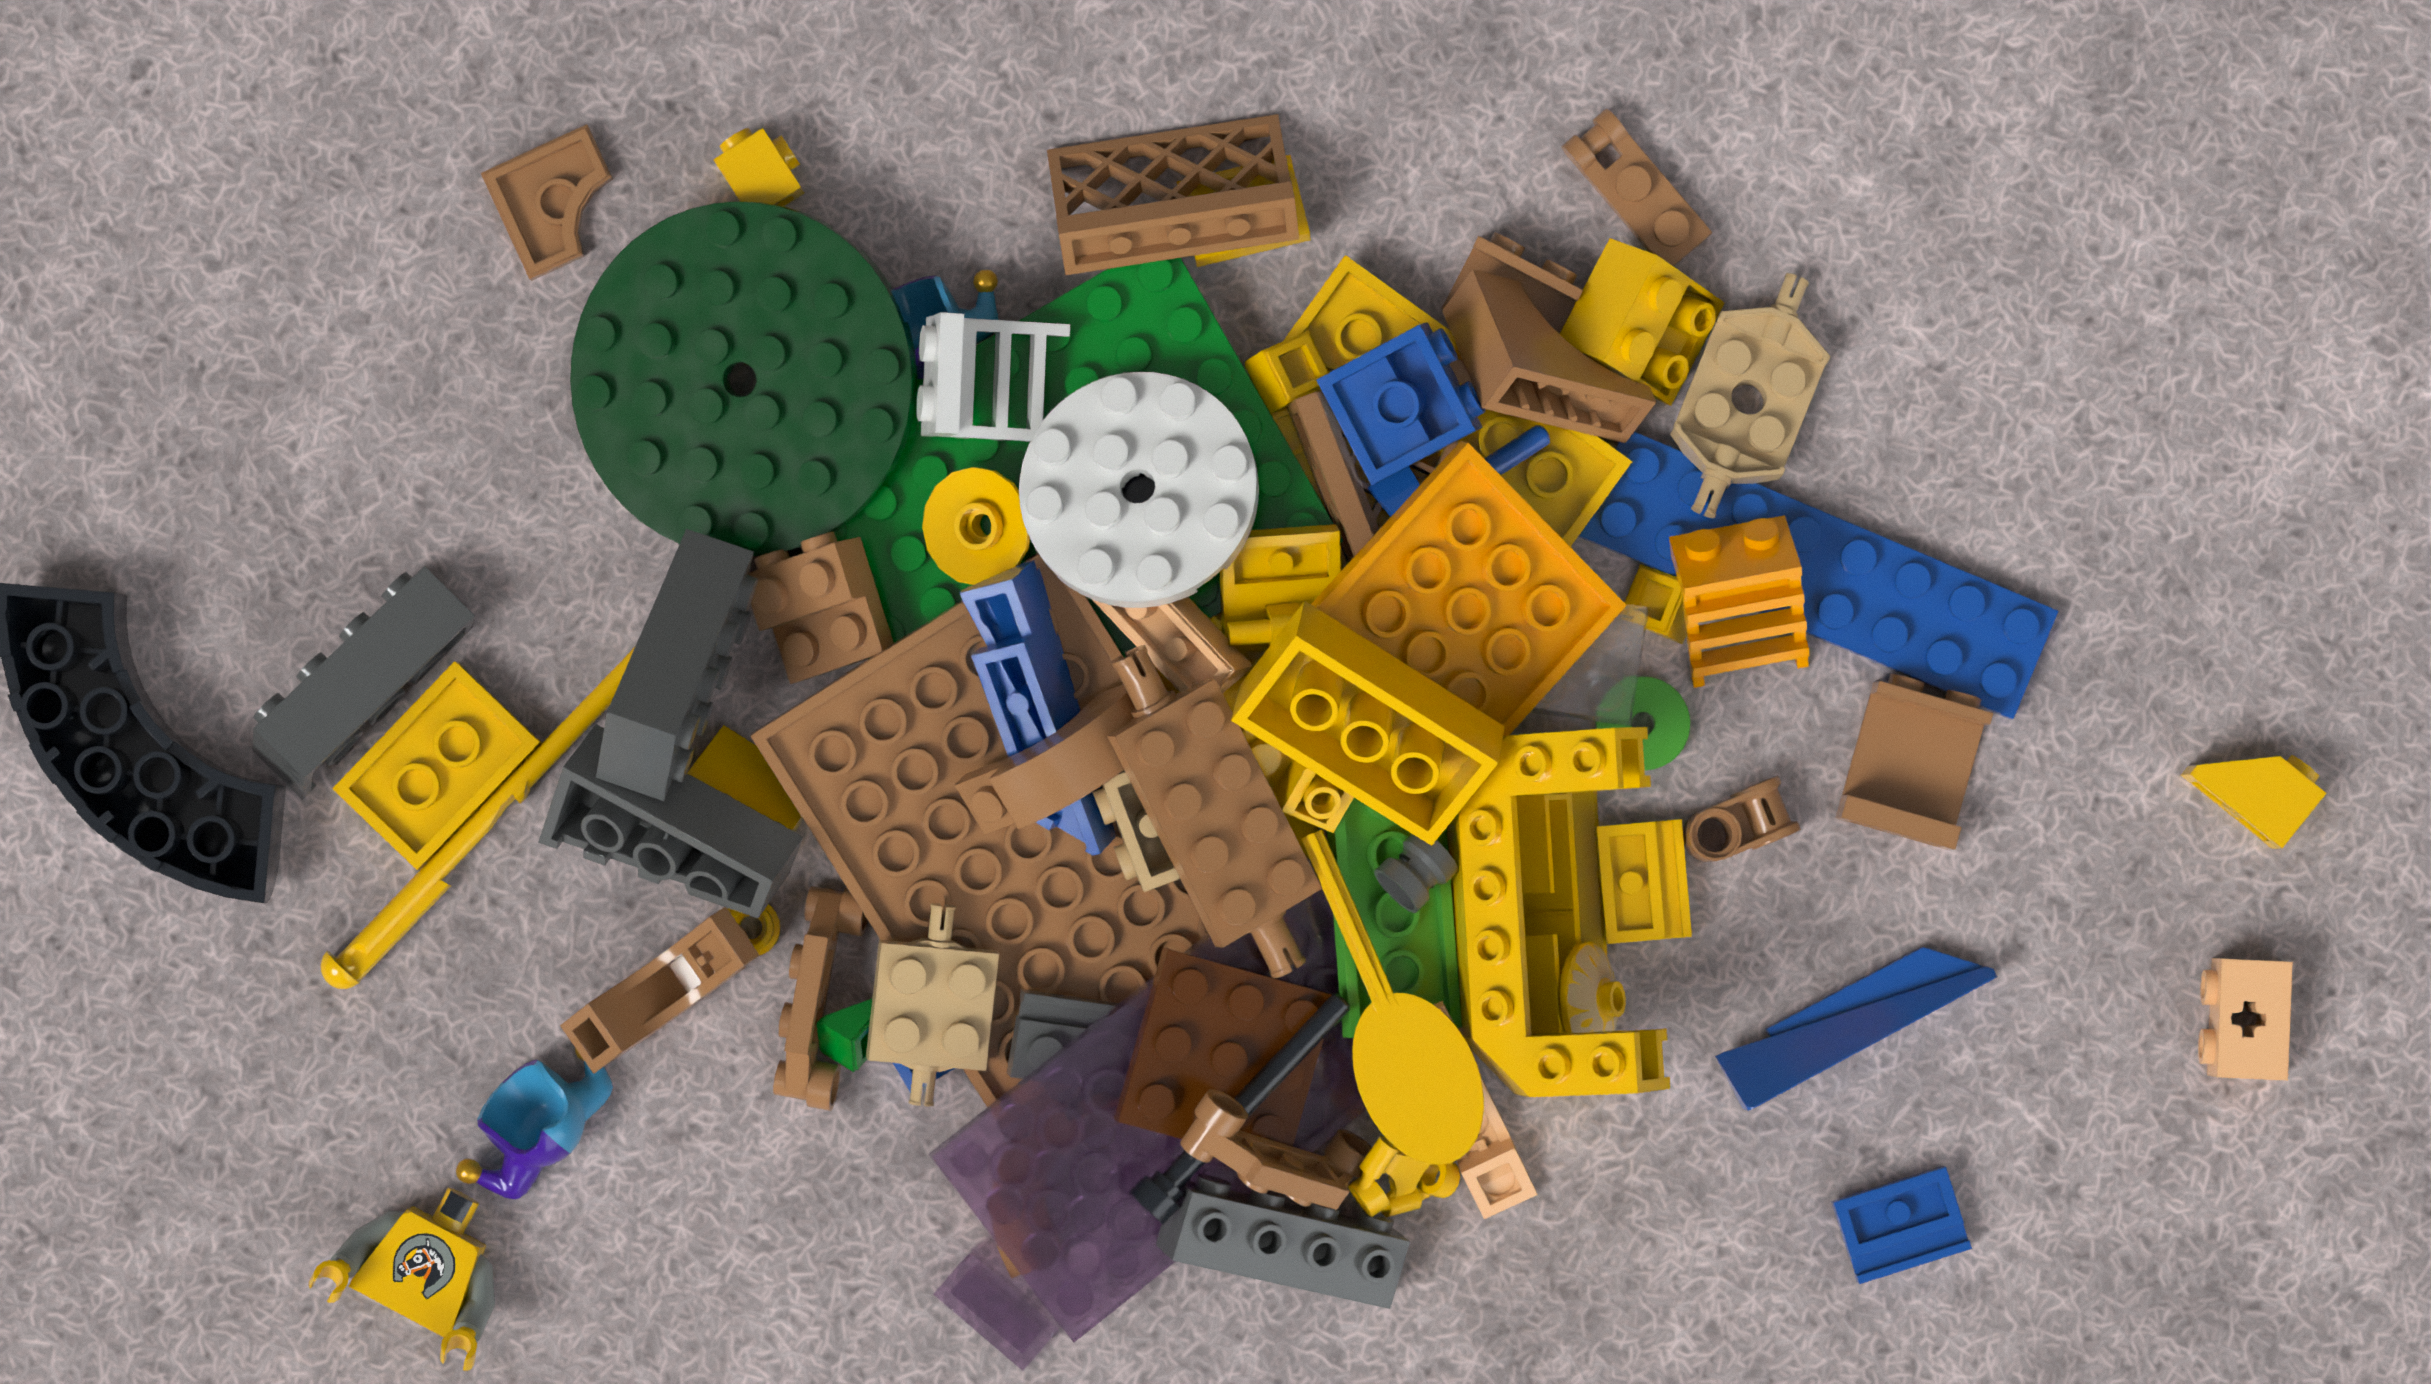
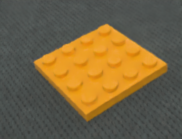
(1474, 591)

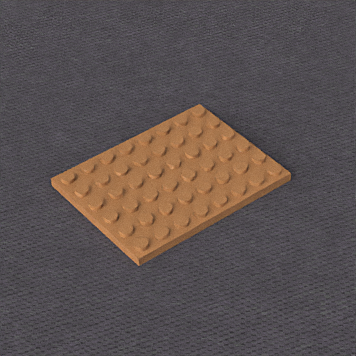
(876, 785)

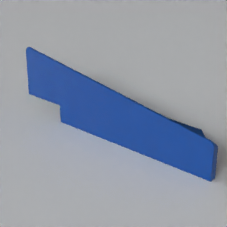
(1029, 680)
(1848, 1023)

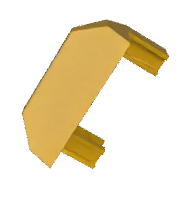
(1531, 895)

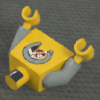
(421, 1270)

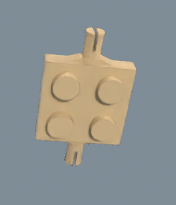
(932, 1005)

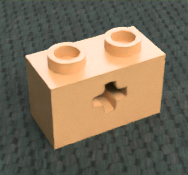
(2265, 1046)

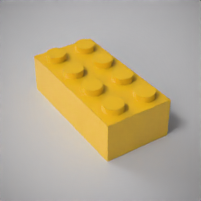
(1368, 723)

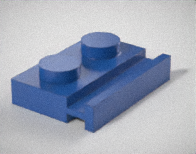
(1901, 1224)

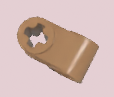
(1743, 821)

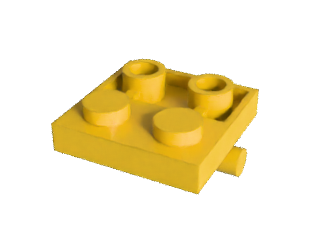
(1273, 579)

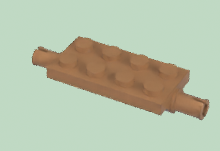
(1213, 811)

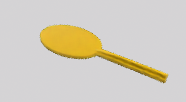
(1406, 1051)

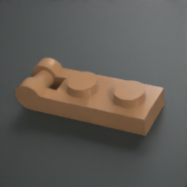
(1637, 190)

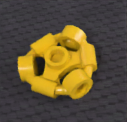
(1403, 1176)

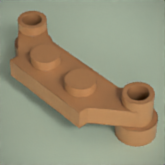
(812, 967)
(1270, 1164)

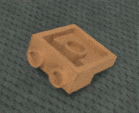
(820, 606)

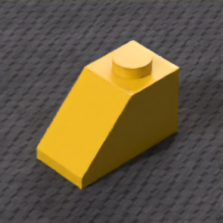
(2261, 793)

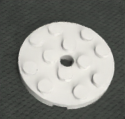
(1152, 548)

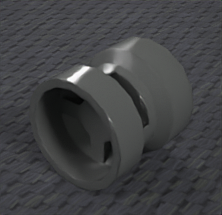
(1415, 872)

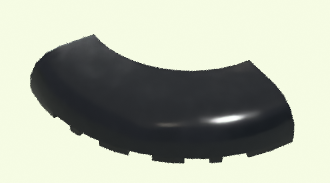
(119, 758)

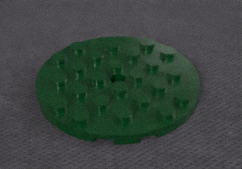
(826, 360)

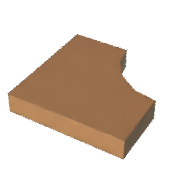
(545, 196)

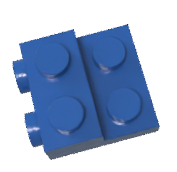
(1402, 401)

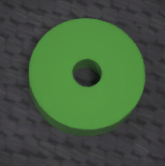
(1669, 718)

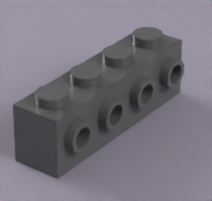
(1285, 1242)

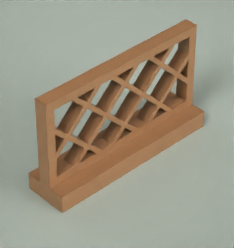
(1176, 223)
(1335, 471)

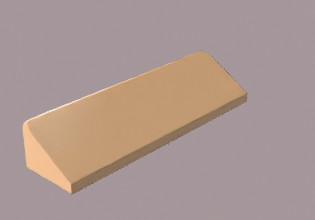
(1181, 643)

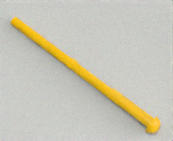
(427, 885)

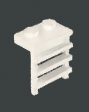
(949, 374)

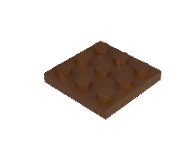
(1216, 1031)

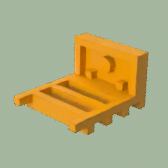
(1735, 574)

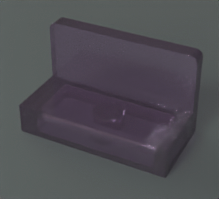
(997, 1309)

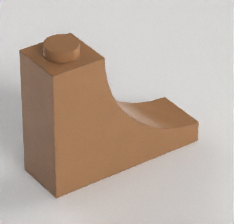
(1531, 370)

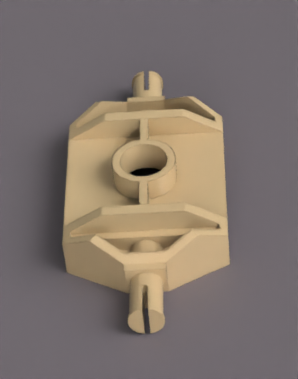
(1756, 349)

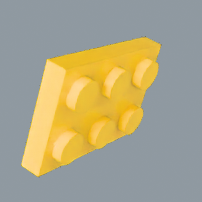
(437, 765)

